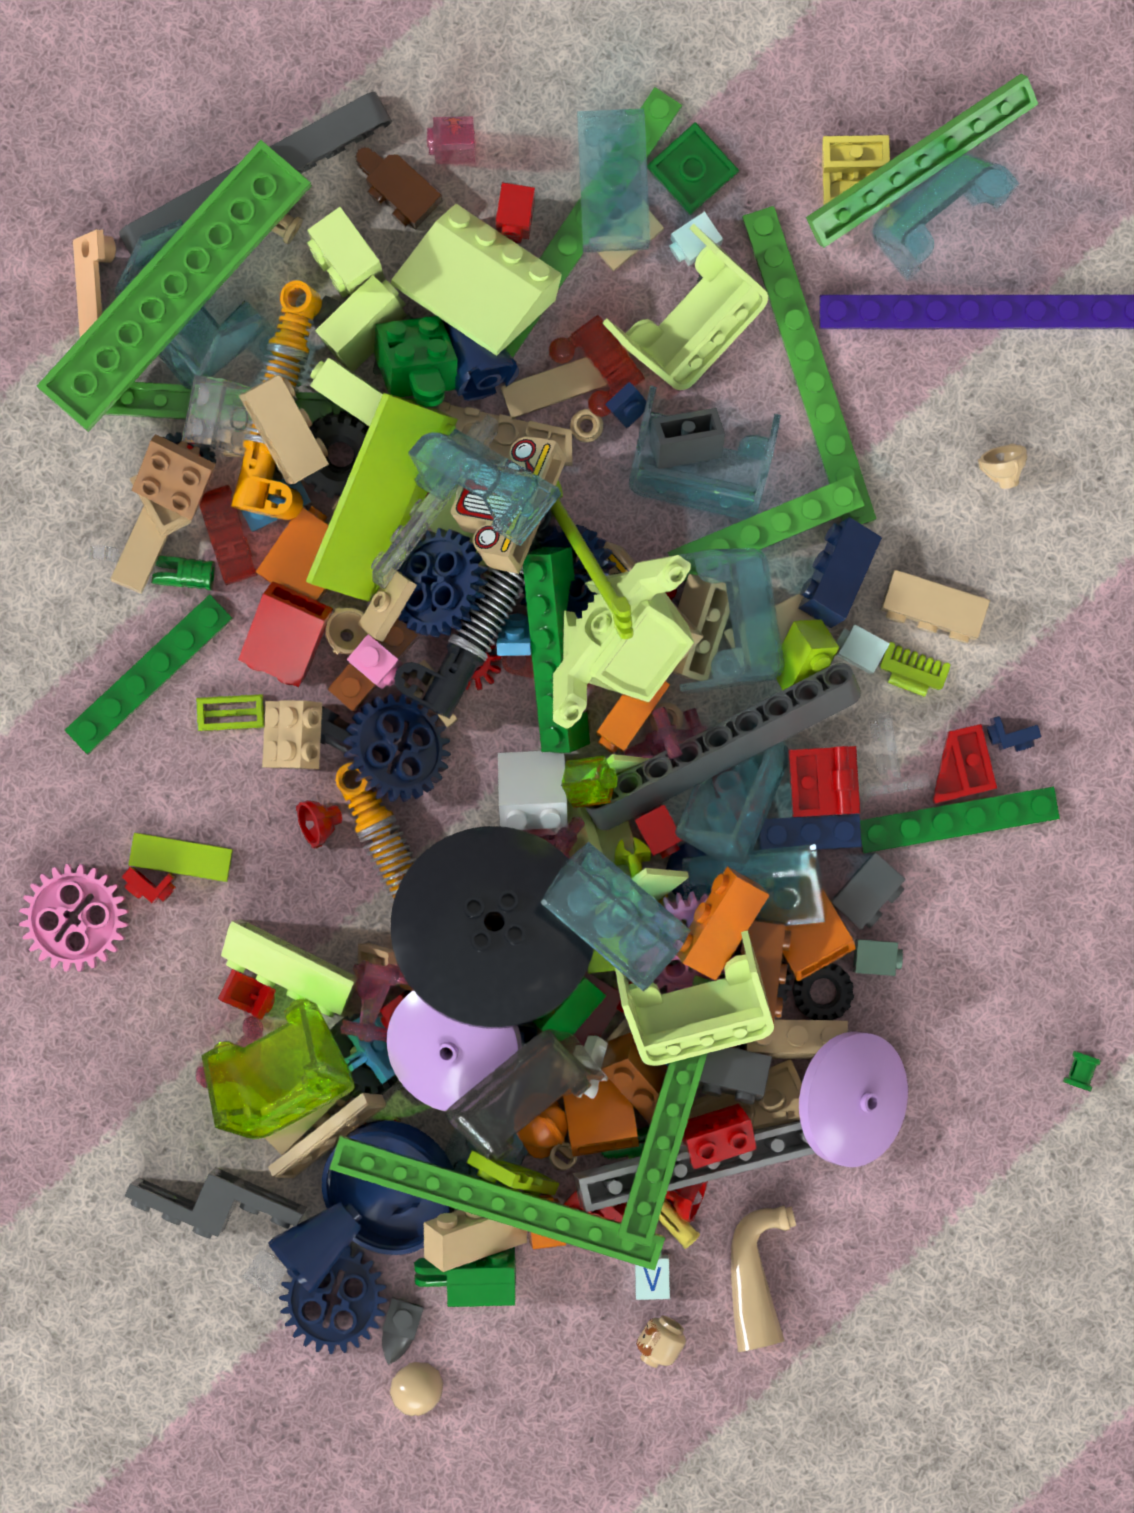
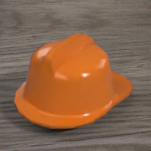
(545, 1131)

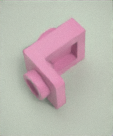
(375, 662)

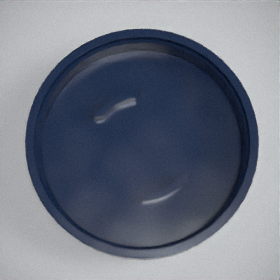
(390, 1218)

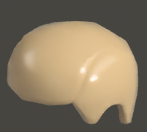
(416, 1388)

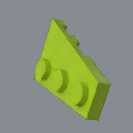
(513, 1175)

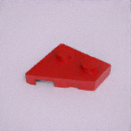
(964, 765)

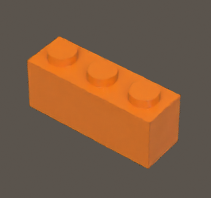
(719, 922)

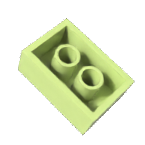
(343, 253)

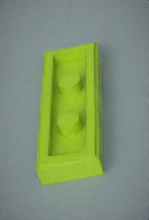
(180, 857)

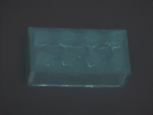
(613, 180)

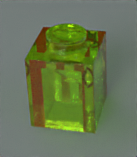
(589, 781)

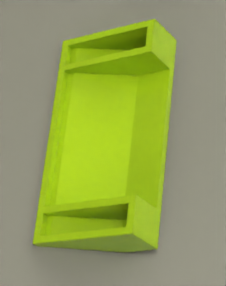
(375, 496)

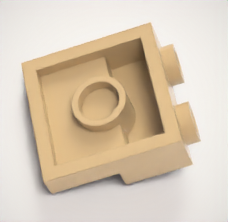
(292, 734)

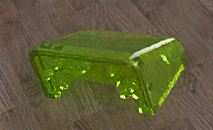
(277, 1076)

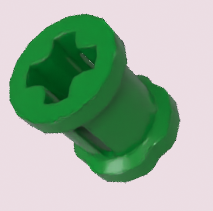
(1082, 1071)

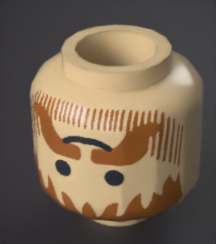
(661, 1341)

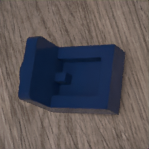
(627, 405)
(1019, 739)

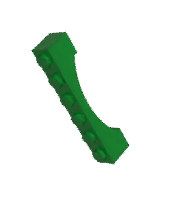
(547, 587)

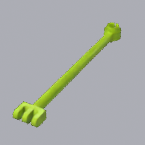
(618, 605)

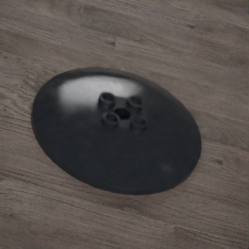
(459, 963)

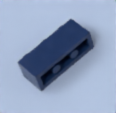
(839, 572)
(824, 831)

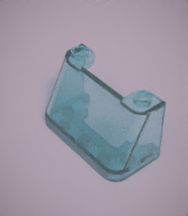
(902, 230)

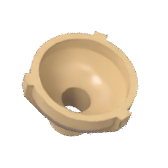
(1006, 471)
(344, 621)

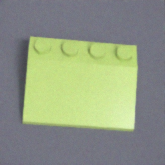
(477, 279)
(289, 967)

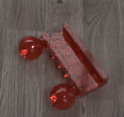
(606, 357)

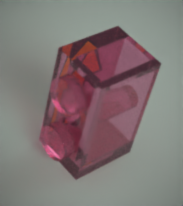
(452, 140)

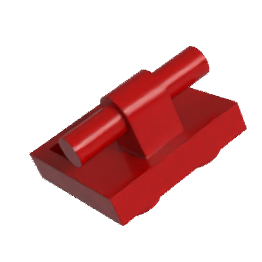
(824, 781)

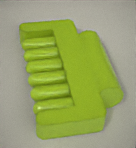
(913, 678)

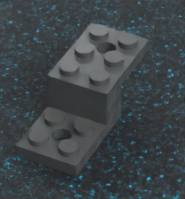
(215, 1203)

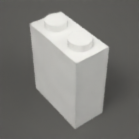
(531, 790)

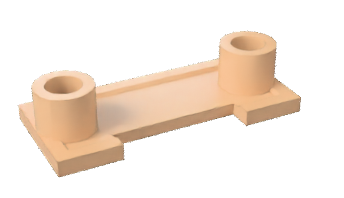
(88, 252)

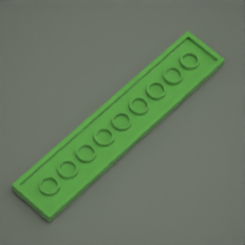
(174, 285)

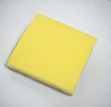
(850, 160)

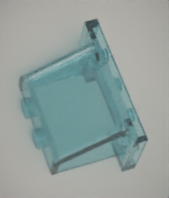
(509, 491)

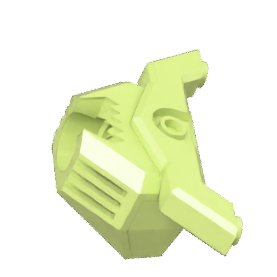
(629, 666)

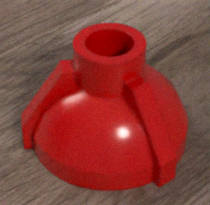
(324, 821)
(684, 1198)

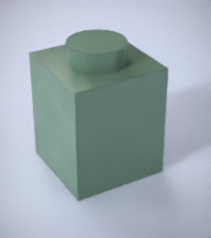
(877, 957)

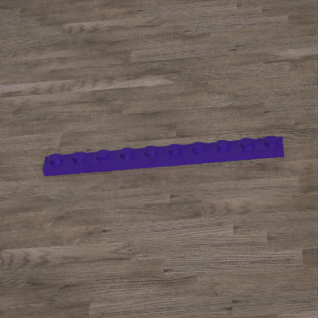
(976, 312)

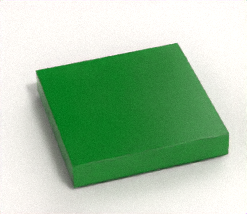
(692, 168)

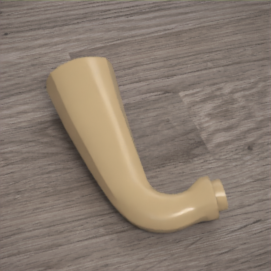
(752, 1303)

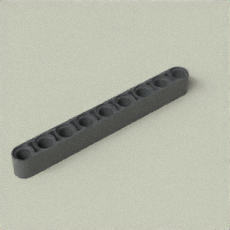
(301, 150)
(728, 744)

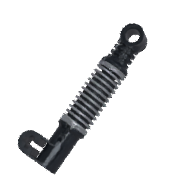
(469, 646)

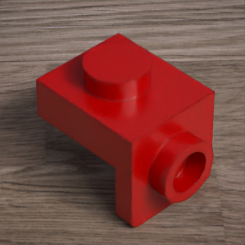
(141, 886)
(247, 994)

